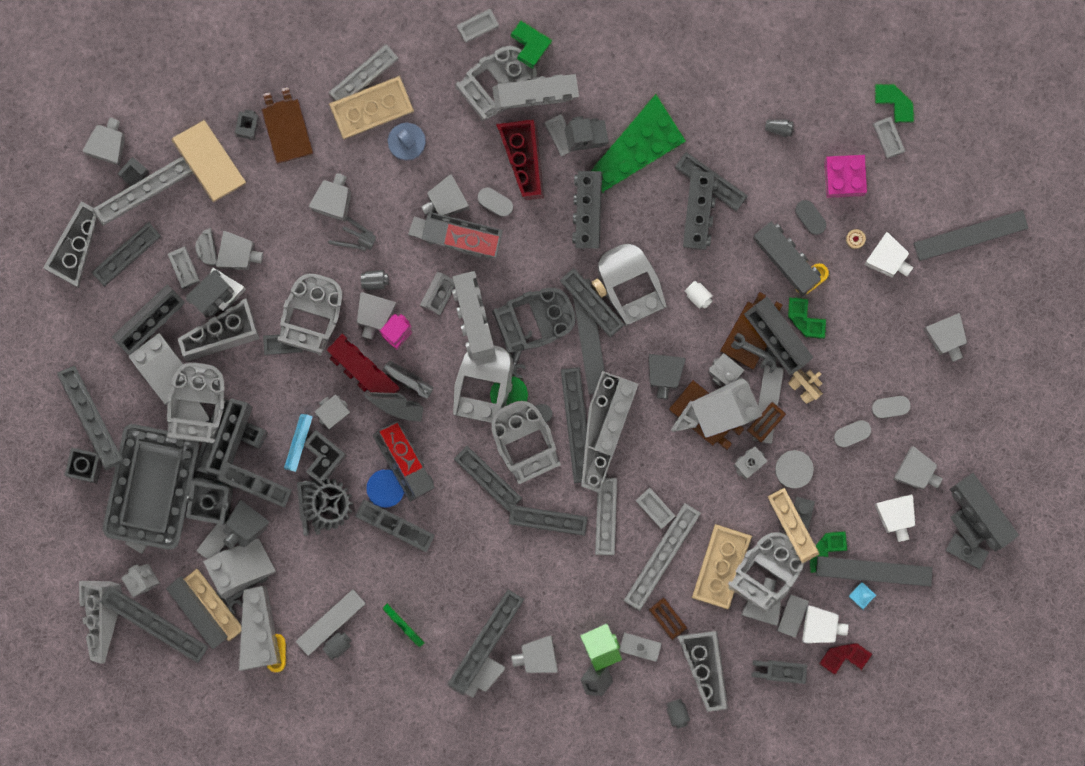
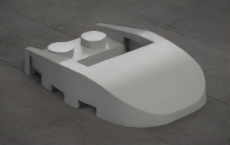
(503, 66)
(623, 265)
(316, 296)
(492, 368)
(196, 384)
(516, 422)
(776, 556)

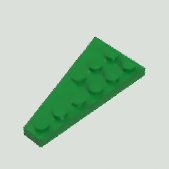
(642, 143)

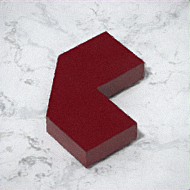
(837, 655)

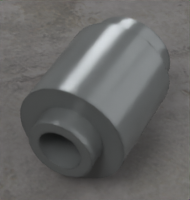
(374, 280)
(337, 645)
(678, 713)

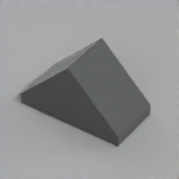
(254, 435)

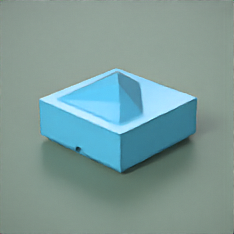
(862, 595)

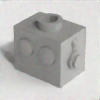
(725, 371)
(332, 411)
(742, 466)
(140, 580)

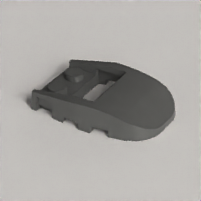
(552, 314)

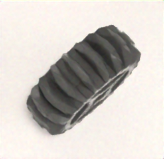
(338, 515)

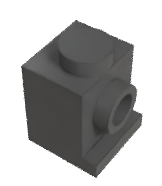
(243, 118)

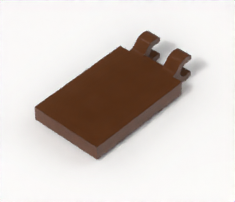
(286, 128)
(751, 336)
(694, 392)

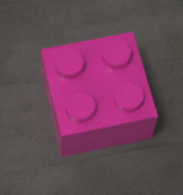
(845, 176)

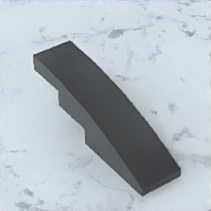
(254, 484)
(394, 525)

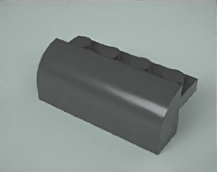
(227, 439)

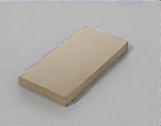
(371, 107)
(208, 161)
(721, 560)

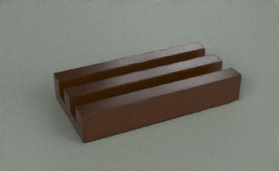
(777, 410)
(657, 605)

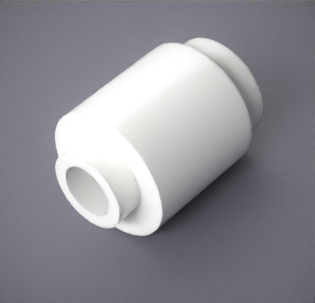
(699, 295)

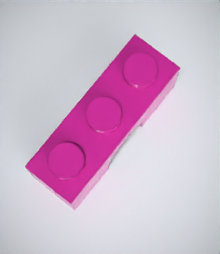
(396, 331)

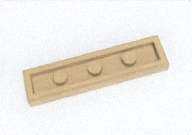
(793, 525)
(214, 604)

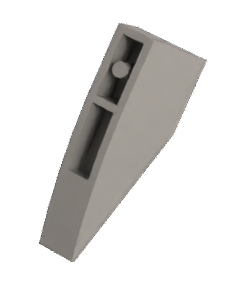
(604, 425)

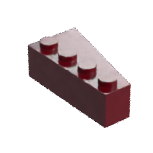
(523, 152)
(360, 367)

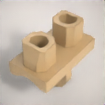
(812, 391)

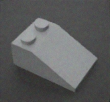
(157, 364)
(726, 408)
(239, 568)

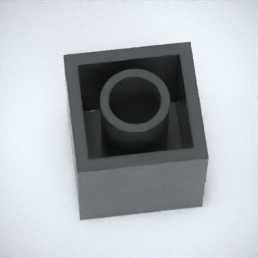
(83, 466)

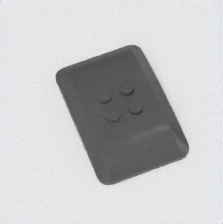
(150, 488)

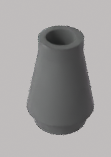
(780, 127)

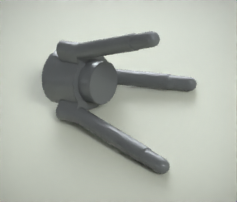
(365, 239)

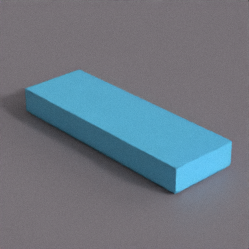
(297, 443)

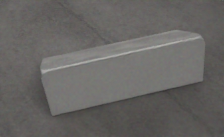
(438, 293)

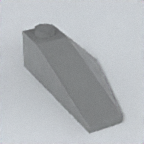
(99, 618)

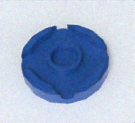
(384, 489)

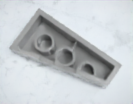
(535, 92)
(72, 249)
(473, 315)
(222, 332)
(258, 632)
(706, 667)

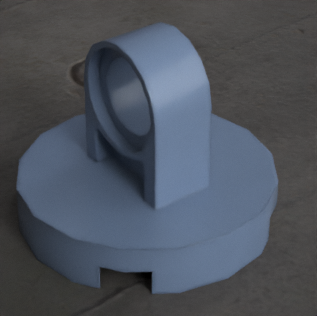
(406, 141)

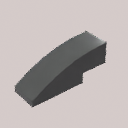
(396, 405)

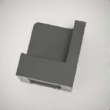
(133, 172)
(596, 681)

